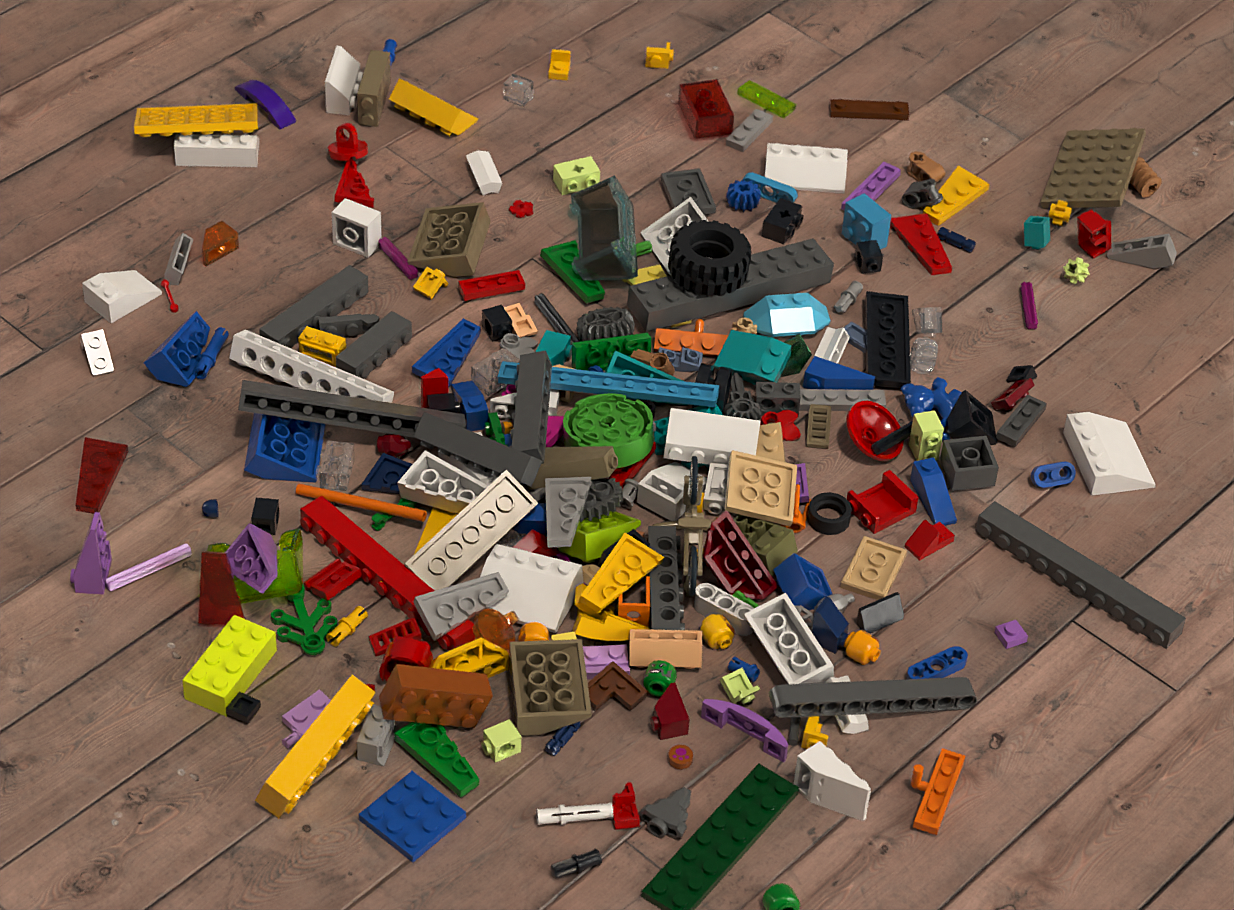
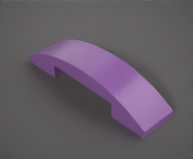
(724, 712)

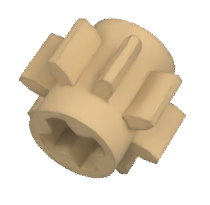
(744, 325)

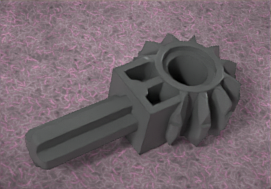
(740, 401)

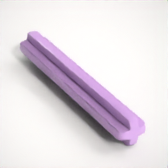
(148, 567)

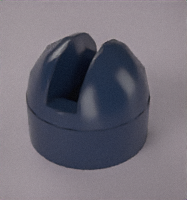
(210, 508)

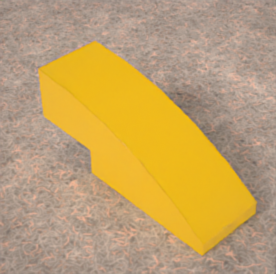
(608, 628)

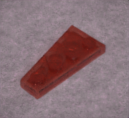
(98, 472)

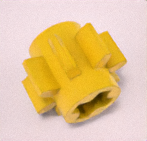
(1059, 213)

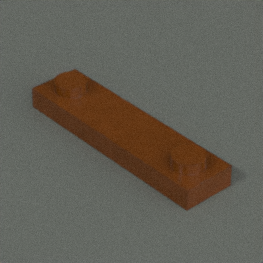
(869, 109)

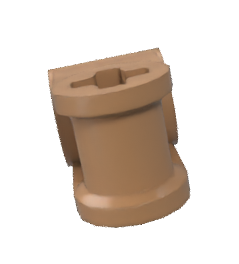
(924, 168)

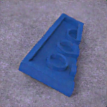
(450, 351)

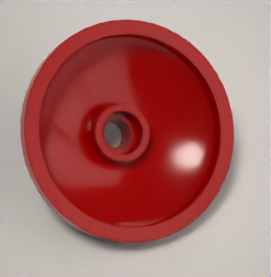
(869, 423)

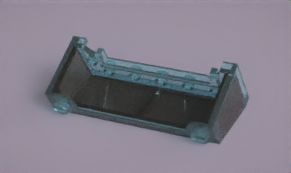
(605, 232)

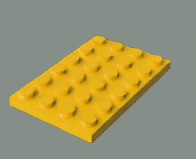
(196, 119)

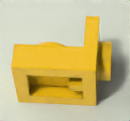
(559, 64)
(430, 282)
(813, 734)

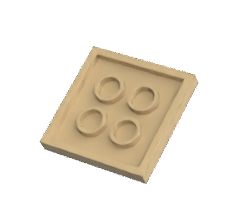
(761, 488)

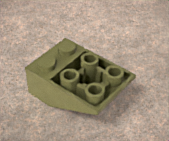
(769, 541)

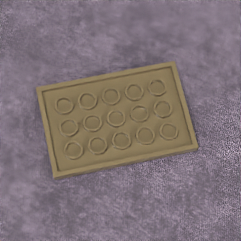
(1094, 168)

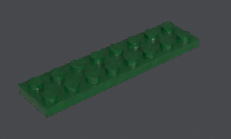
(720, 841)

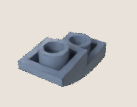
(685, 361)

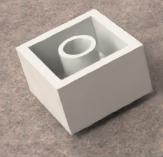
(356, 227)

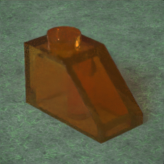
(218, 242)

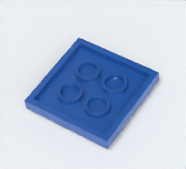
(412, 816)

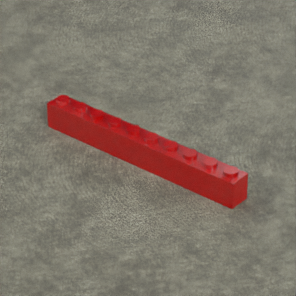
(376, 565)

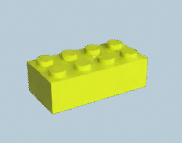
(229, 664)

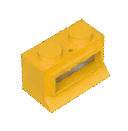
(321, 345)

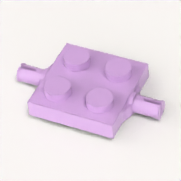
(303, 716)

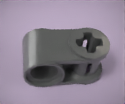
(922, 194)

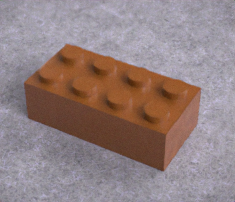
(435, 696)

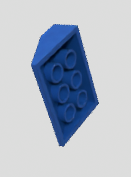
(284, 448)

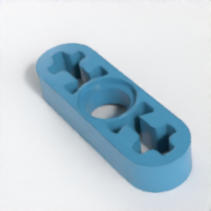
(776, 186)

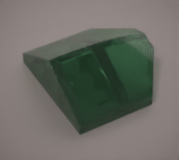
(799, 356)

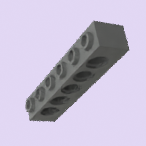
(664, 580)

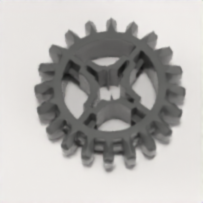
(605, 324)

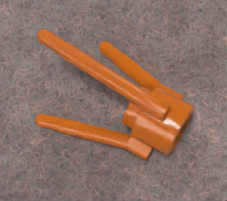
(799, 520)

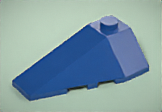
(180, 352)

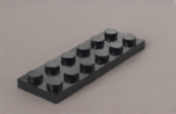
(887, 339)

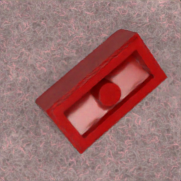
(433, 383)

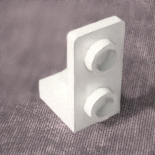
(97, 352)

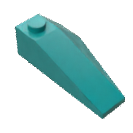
(626, 365)

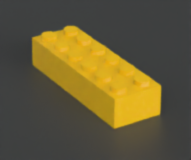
(316, 747)

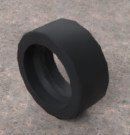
(826, 525)

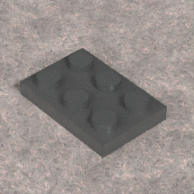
(687, 184)

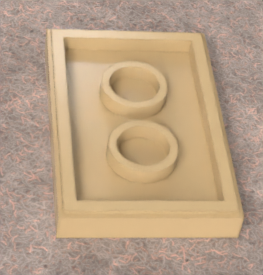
(873, 568)

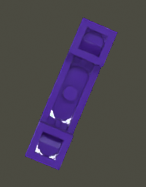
(268, 100)

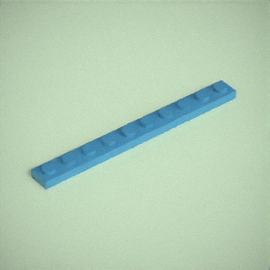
(628, 385)

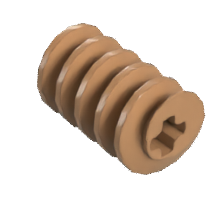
(1144, 178)

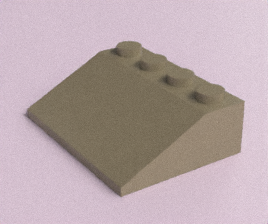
(451, 239)
(548, 685)

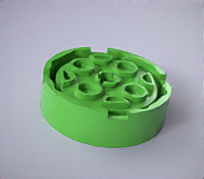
(629, 430)

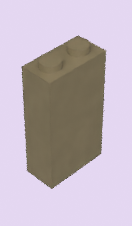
(374, 88)

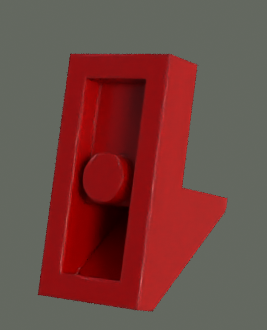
(928, 539)

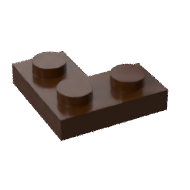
(616, 683)

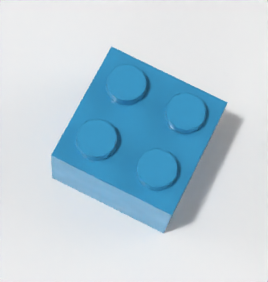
(866, 221)

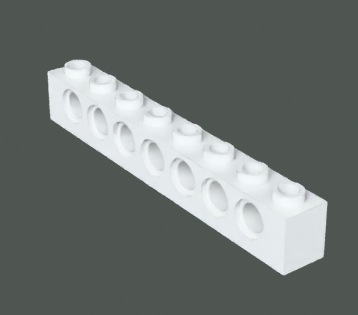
(247, 344)

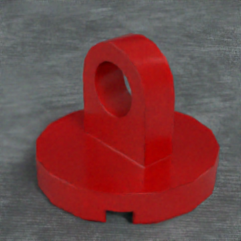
(347, 146)

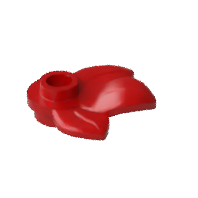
(787, 420)

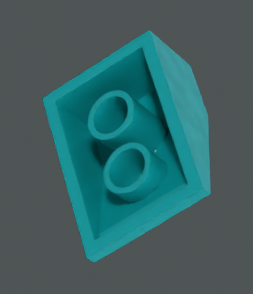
(754, 356)

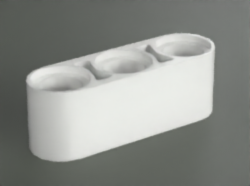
(713, 600)

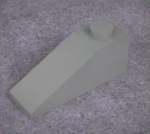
(1147, 251)

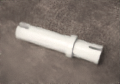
(543, 816)

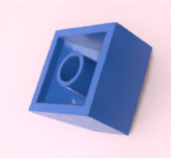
(802, 581)

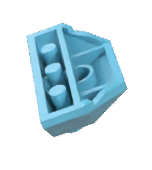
(788, 315)

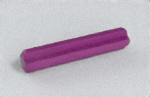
(398, 258)
(1029, 305)

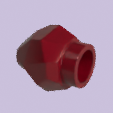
(393, 445)

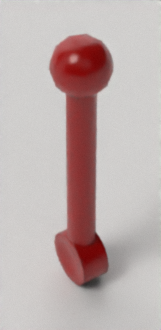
(173, 307)

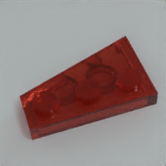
(217, 590)

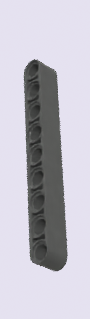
(872, 697)

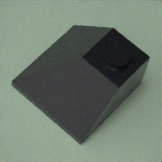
(971, 419)

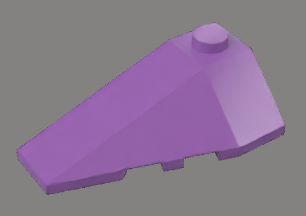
(254, 558)
(93, 560)

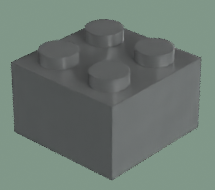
(969, 463)

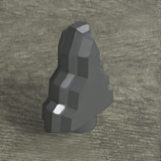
(668, 814)

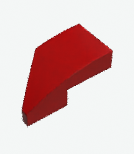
(624, 809)

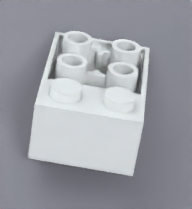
(663, 490)
(831, 783)

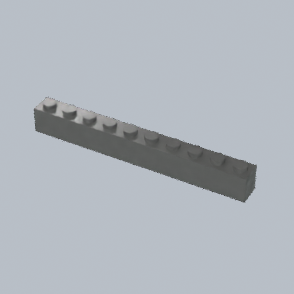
(336, 409)
(1081, 575)

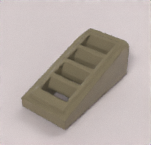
(817, 415)

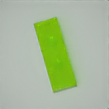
(766, 99)

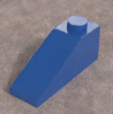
(830, 375)
(471, 404)
(932, 491)

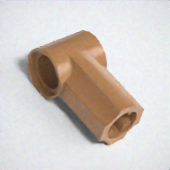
(659, 360)

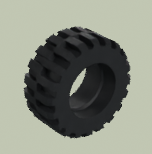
(705, 275)

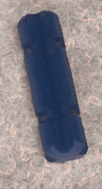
(956, 239)
(560, 738)

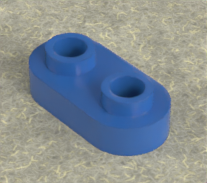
(1052, 475)

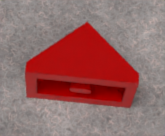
(536, 543)

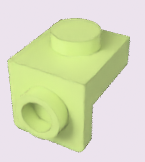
(739, 687)

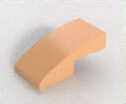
(521, 323)

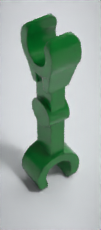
(380, 520)

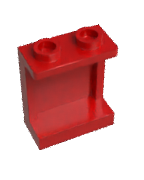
(883, 503)

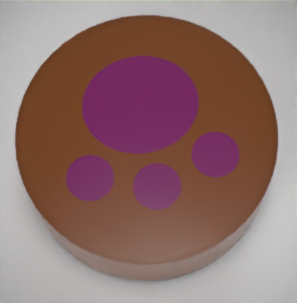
(680, 757)

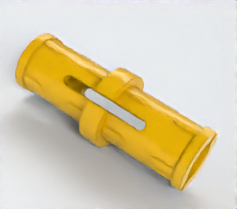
(346, 626)

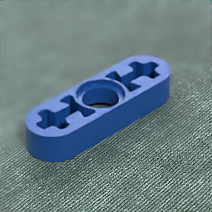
(944, 659)

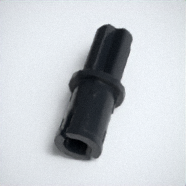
(576, 864)

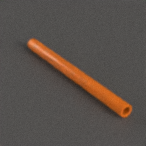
(362, 502)

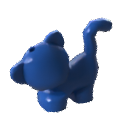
(922, 399)

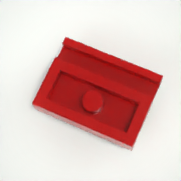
(332, 579)

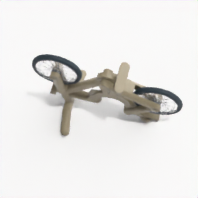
(693, 527)

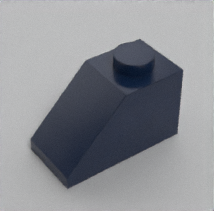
(829, 626)

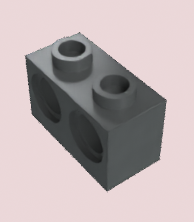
(777, 396)

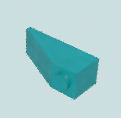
(557, 347)

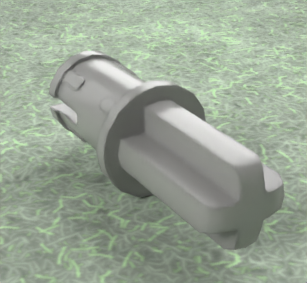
(848, 297)

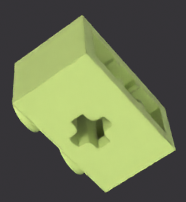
(576, 175)
(926, 435)

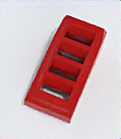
(406, 629)

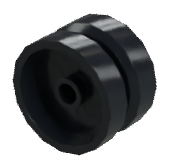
(722, 378)

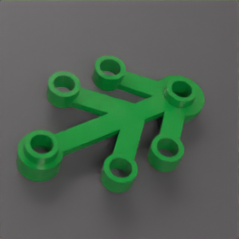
(312, 642)

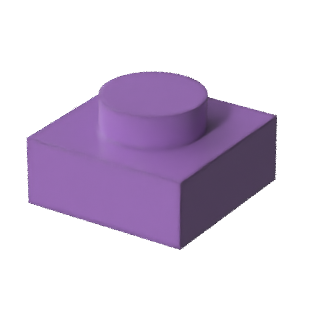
(1011, 634)

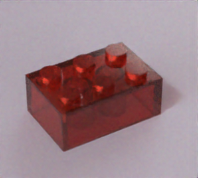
(706, 109)

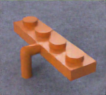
(674, 340)
(937, 790)

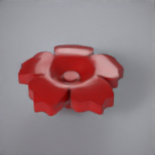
(521, 209)

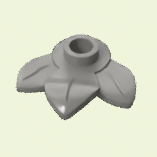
(517, 345)

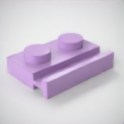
(600, 656)

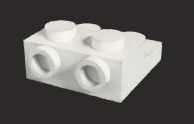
(716, 488)

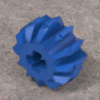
(743, 195)

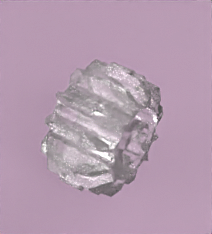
(923, 355)

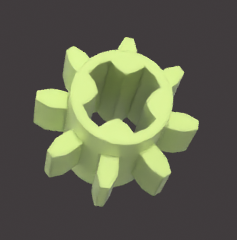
(1076, 270)

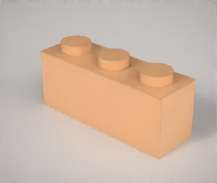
(677, 647)

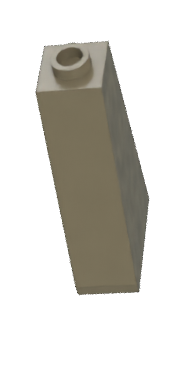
(576, 462)

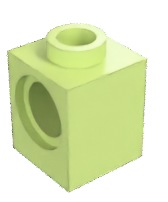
(501, 741)

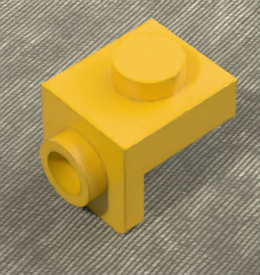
(659, 56)

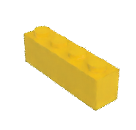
(431, 108)

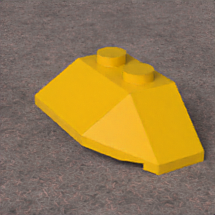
(475, 657)

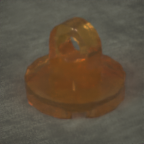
(495, 627)

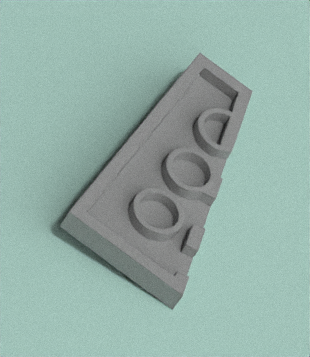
(455, 604)

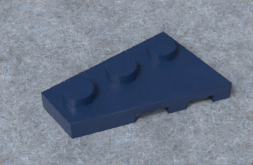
(385, 475)

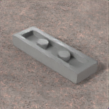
(749, 130)

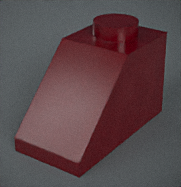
(670, 715)

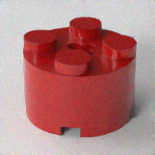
(405, 652)

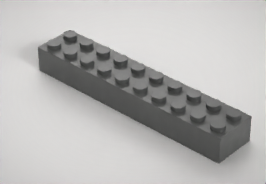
(770, 272)

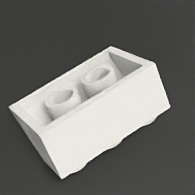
(342, 83)

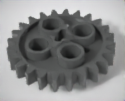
(602, 497)

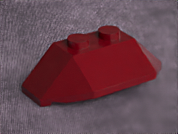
(735, 561)

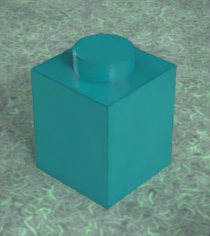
(1037, 232)

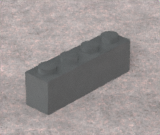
(375, 345)

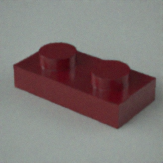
(1009, 397)

